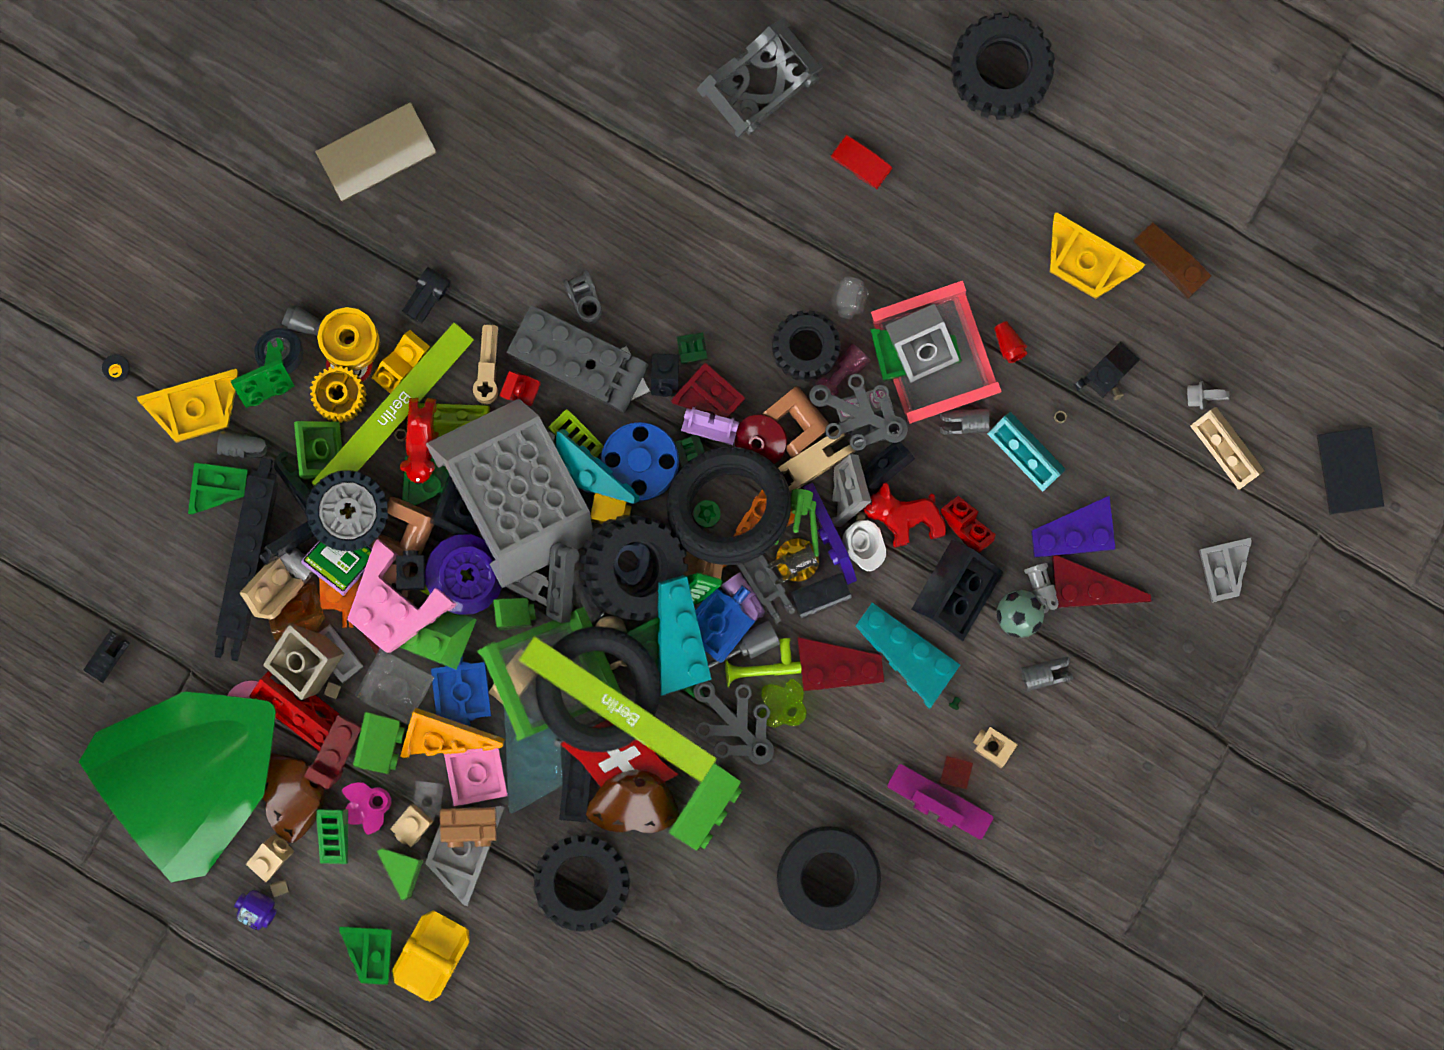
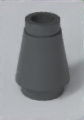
(301, 321)

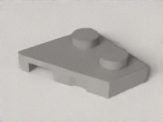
(849, 489)
(1225, 568)

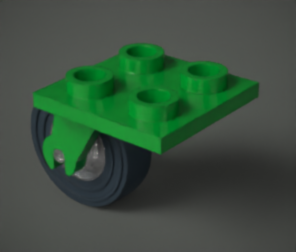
(277, 355)

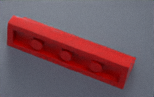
(297, 714)

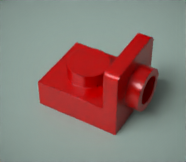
(520, 387)

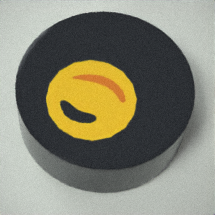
(116, 368)

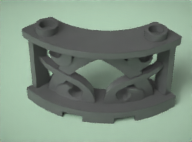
(766, 42)

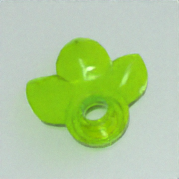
(780, 701)

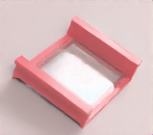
(955, 383)

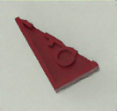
(1084, 587)

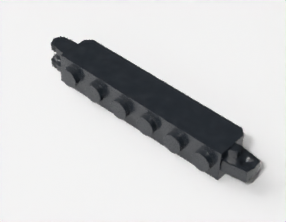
(245, 559)

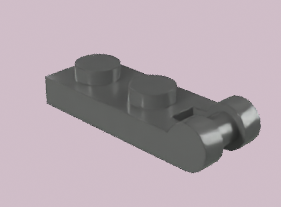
(561, 582)

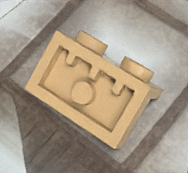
(270, 590)

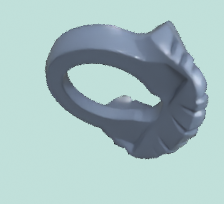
(634, 576)

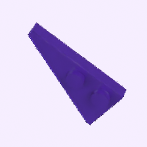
(830, 535)

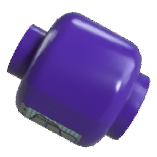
(255, 909)

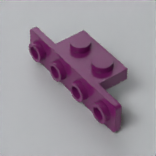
(939, 801)

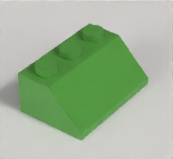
(706, 808)

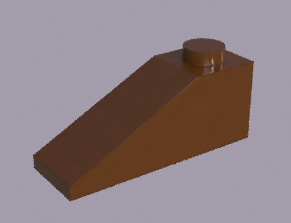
(1172, 260)

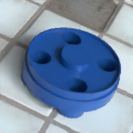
(641, 459)

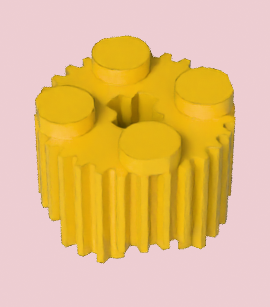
(346, 407)

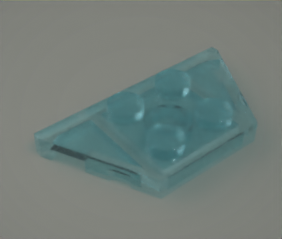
(532, 766)

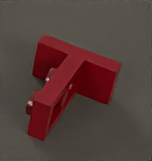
(334, 752)

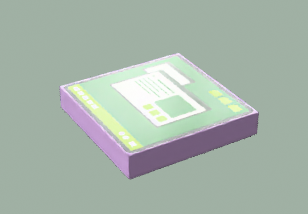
(337, 567)

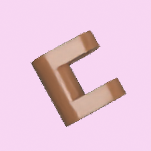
(806, 416)
(416, 532)

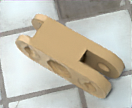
(814, 461)

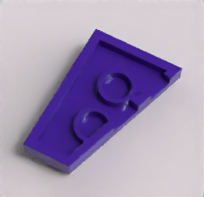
(1076, 533)

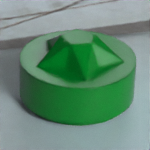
(707, 513)

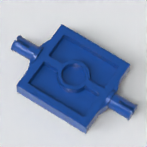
(723, 622)
(461, 693)

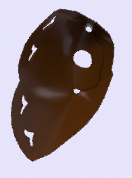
(291, 797)
(633, 804)

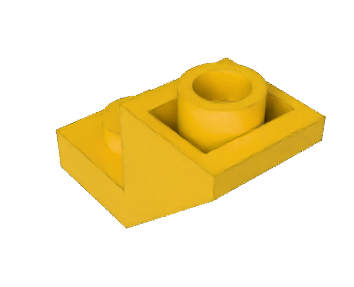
(400, 361)

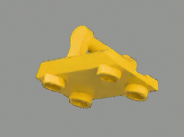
(430, 955)

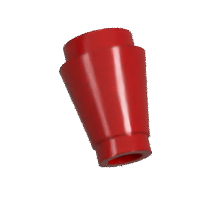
(1010, 343)

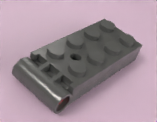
(564, 352)

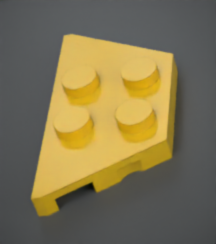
(1087, 259)
(194, 406)

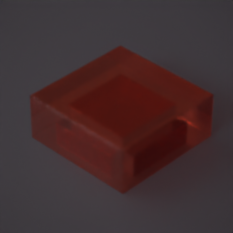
(956, 772)

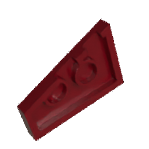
(836, 666)

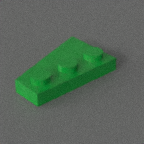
(887, 357)

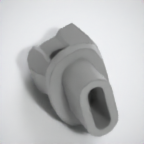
(1199, 395)

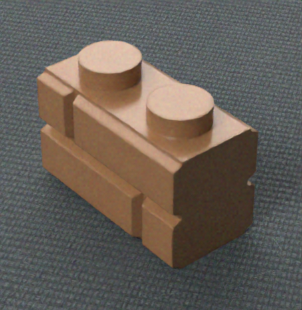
(468, 825)

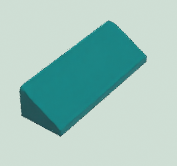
(1026, 451)

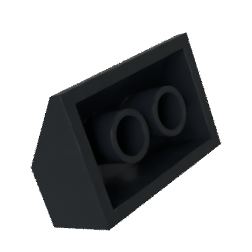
(957, 590)

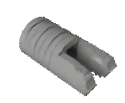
(293, 562)

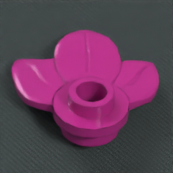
(362, 809)

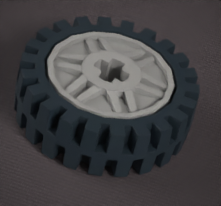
(362, 525)

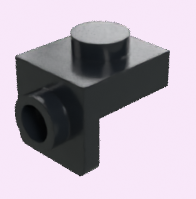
(664, 374)

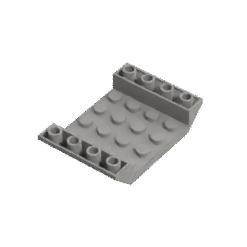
(514, 488)

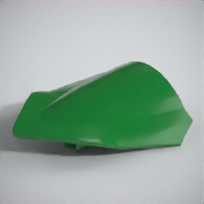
(184, 775)

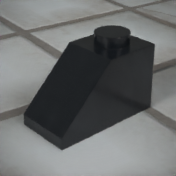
(1111, 369)

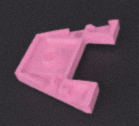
(384, 612)

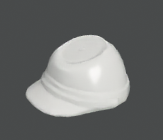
(865, 544)

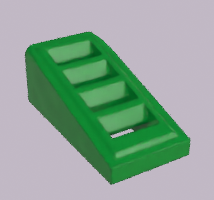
(702, 586)
(342, 836)

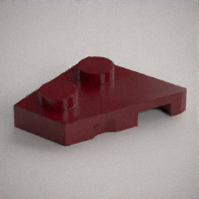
(709, 394)

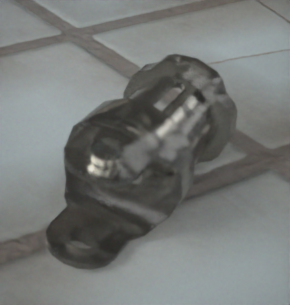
(795, 563)

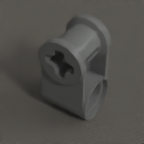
(583, 293)

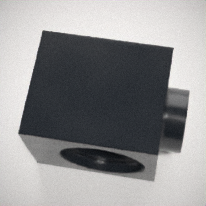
(410, 583)

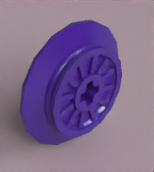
(444, 570)

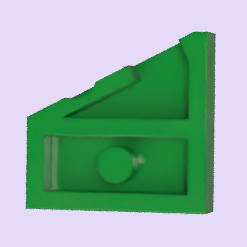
(215, 486)
(369, 952)

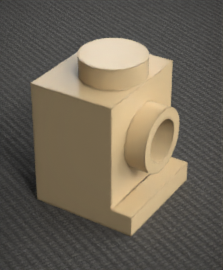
(1004, 749)

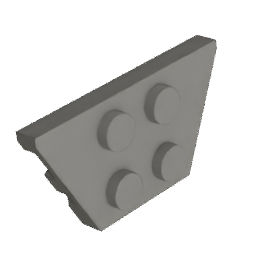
(459, 866)

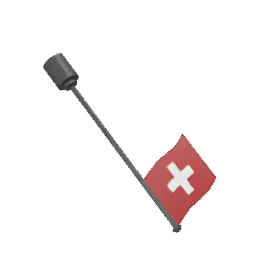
(637, 755)

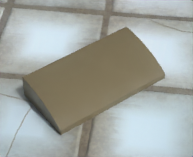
(376, 152)

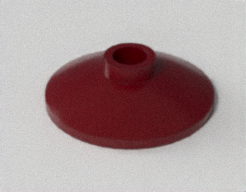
(767, 431)

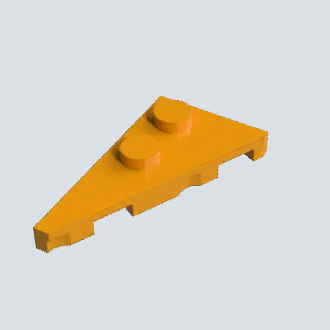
(437, 734)

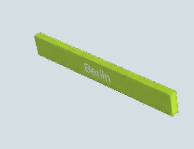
(396, 405)
(617, 709)

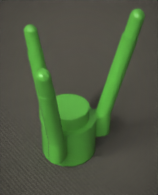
(800, 504)

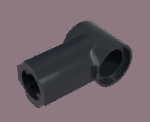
(429, 290)

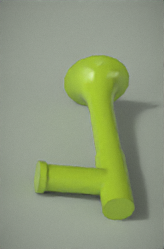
(784, 668)

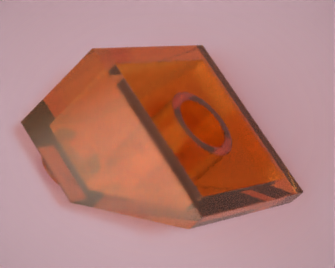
(302, 610)

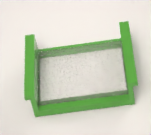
(518, 682)

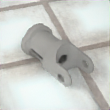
(1042, 587)

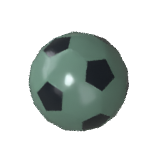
(1020, 613)

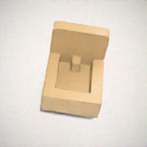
(411, 825)
(270, 857)

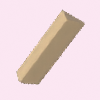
(1227, 448)

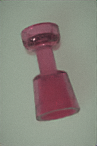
(850, 363)

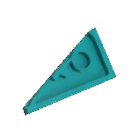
(590, 472)

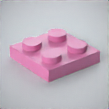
(475, 776)

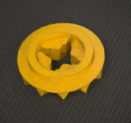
(793, 546)

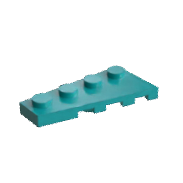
(680, 641)
(916, 659)

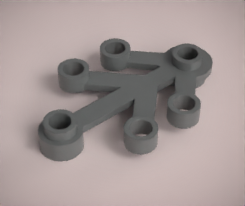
(863, 414)
(736, 725)

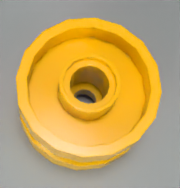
(343, 324)

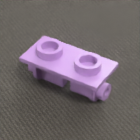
(710, 426)

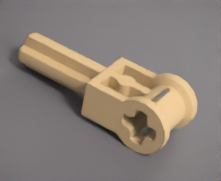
(487, 365)

